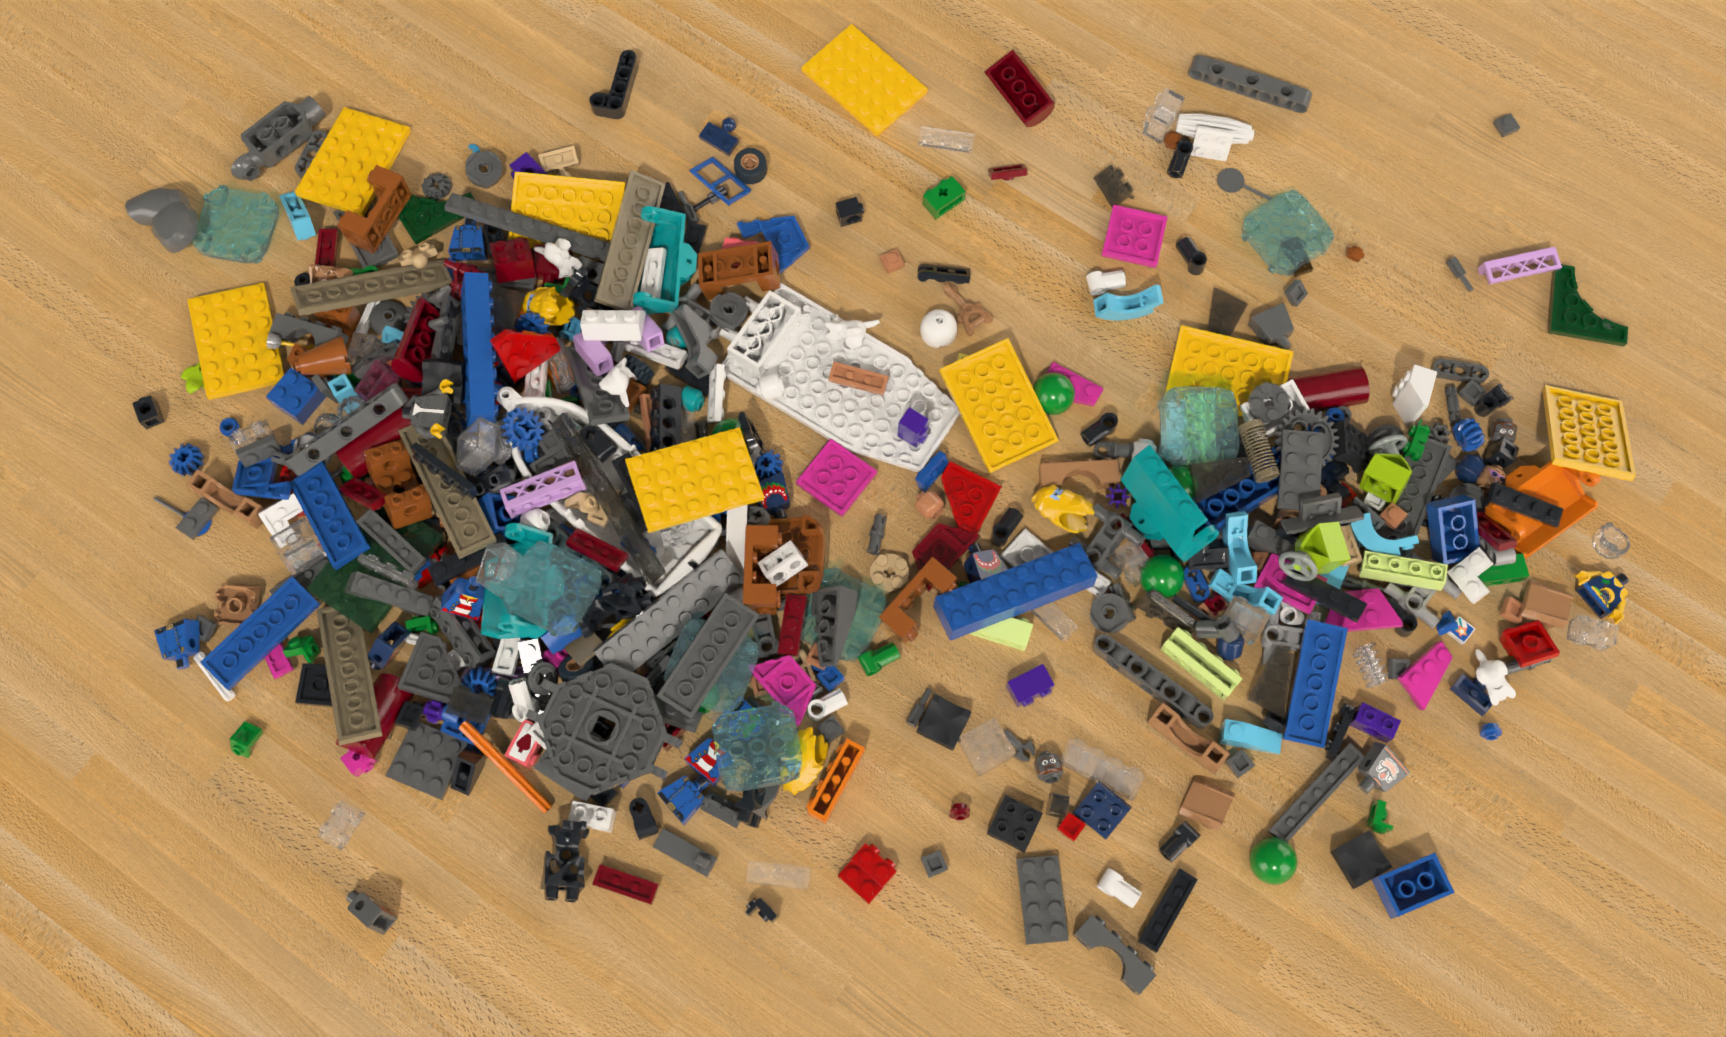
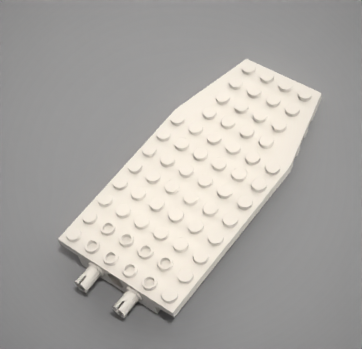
(790, 340)

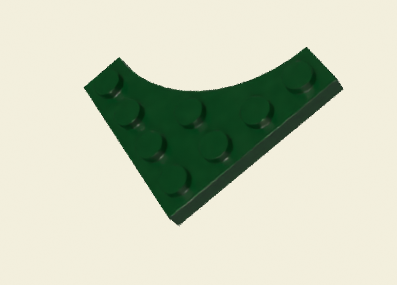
(427, 217)
(1575, 317)

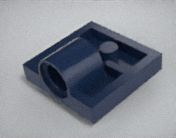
(1102, 810)

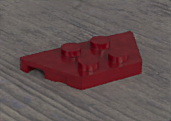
(945, 545)

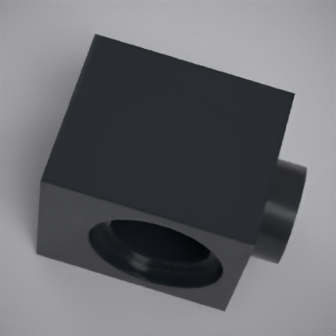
(849, 211)
(153, 417)
(1502, 453)

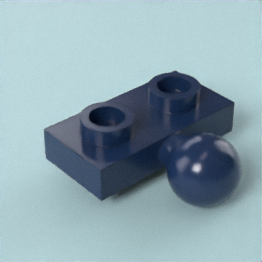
(719, 137)
(1472, 694)

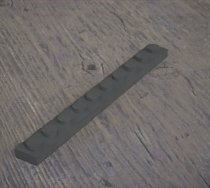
(525, 226)

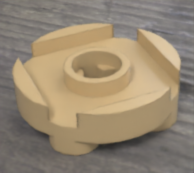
(896, 581)

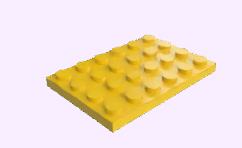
(864, 80)
(346, 158)
(567, 202)
(232, 341)
(1226, 363)
(998, 405)
(1588, 433)
(694, 480)

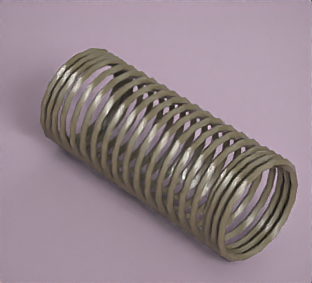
(1264, 474)

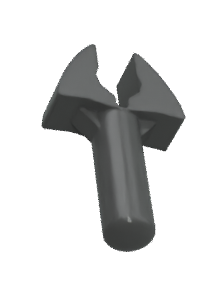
(1019, 746)

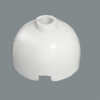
(938, 328)

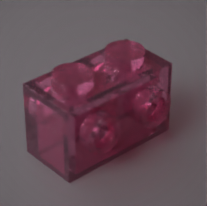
(376, 380)

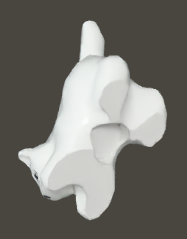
(559, 256)
(852, 330)
(617, 381)
(1492, 675)

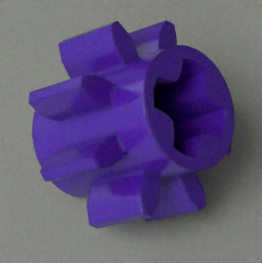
(1117, 490)
(433, 710)

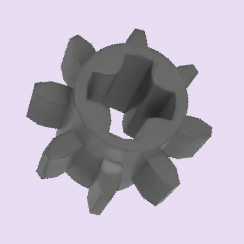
(1442, 431)

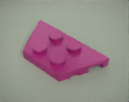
(1376, 615)
(786, 683)

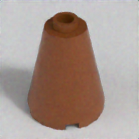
(324, 359)

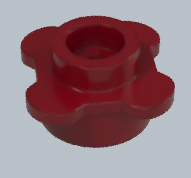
(1219, 603)
(959, 811)

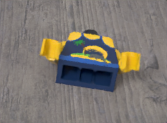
(1603, 593)

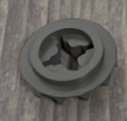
(432, 192)
(533, 678)

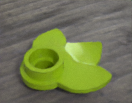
(194, 378)

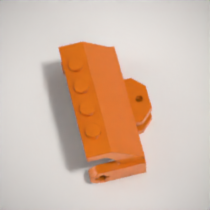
(1550, 484)

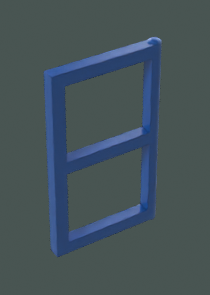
(729, 175)

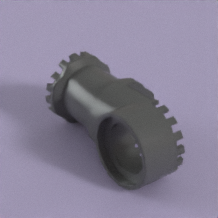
(1114, 450)

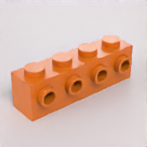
(836, 781)

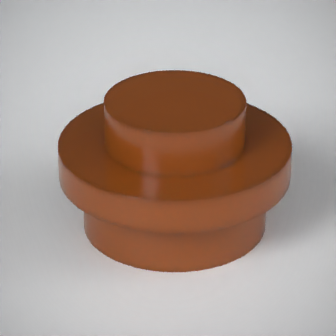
(1171, 139)
(1355, 253)

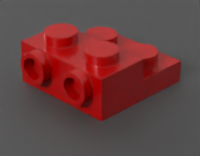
(1529, 643)
(868, 872)

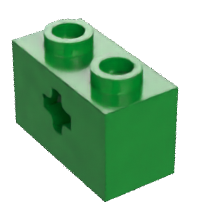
(943, 197)

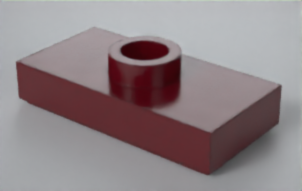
(1007, 172)

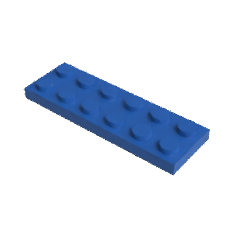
(329, 515)
(260, 633)
(1315, 683)

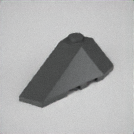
(833, 615)

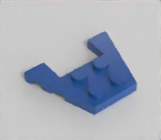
(784, 235)
(259, 478)

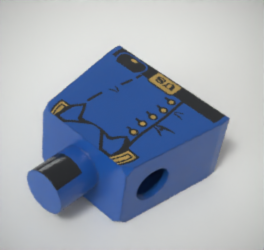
(468, 242)
(179, 641)
(684, 797)

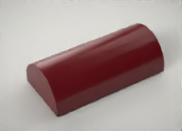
(1020, 89)
(415, 342)
(1334, 388)
(382, 433)
(389, 704)

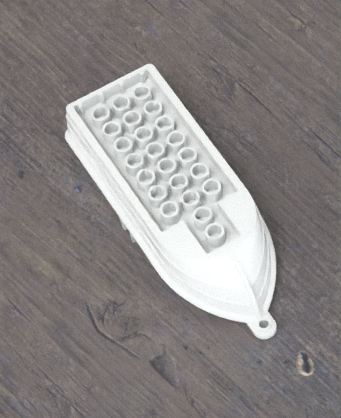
(675, 560)

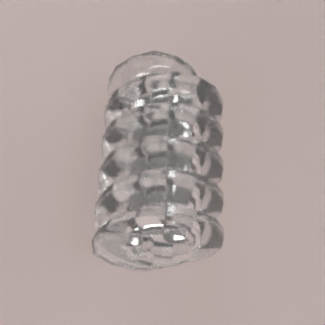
(1370, 665)

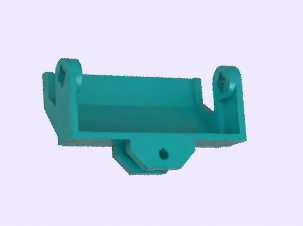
(679, 262)
(1164, 506)
(495, 618)

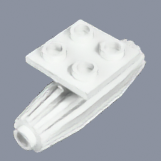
(1213, 134)

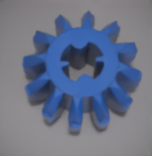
(1468, 434)
(186, 459)
(774, 465)
(476, 677)

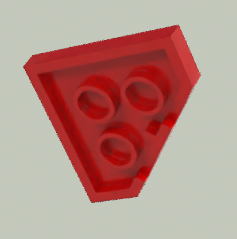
(524, 350)
(968, 496)

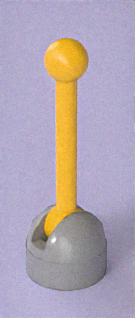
(274, 341)

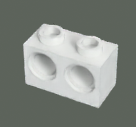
(782, 563)
(596, 816)

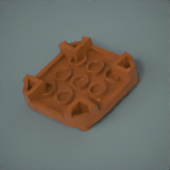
(809, 538)

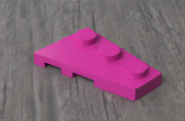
(1085, 391)
(1425, 674)

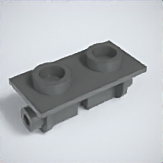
(721, 808)

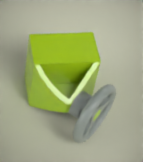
(1388, 470)
(1316, 552)

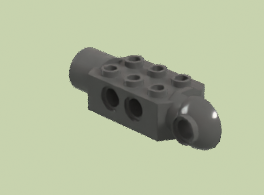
(276, 136)

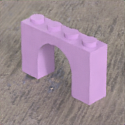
(600, 359)

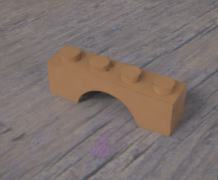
(1102, 472)
(225, 499)
(1175, 730)

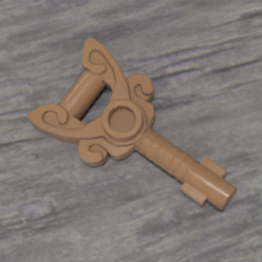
(967, 310)

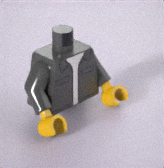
(431, 412)

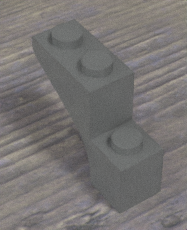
(695, 334)

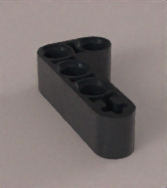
(619, 84)

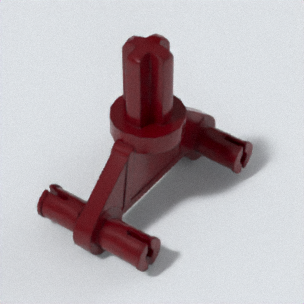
(458, 272)

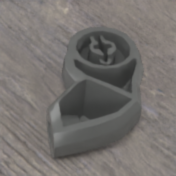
(169, 215)

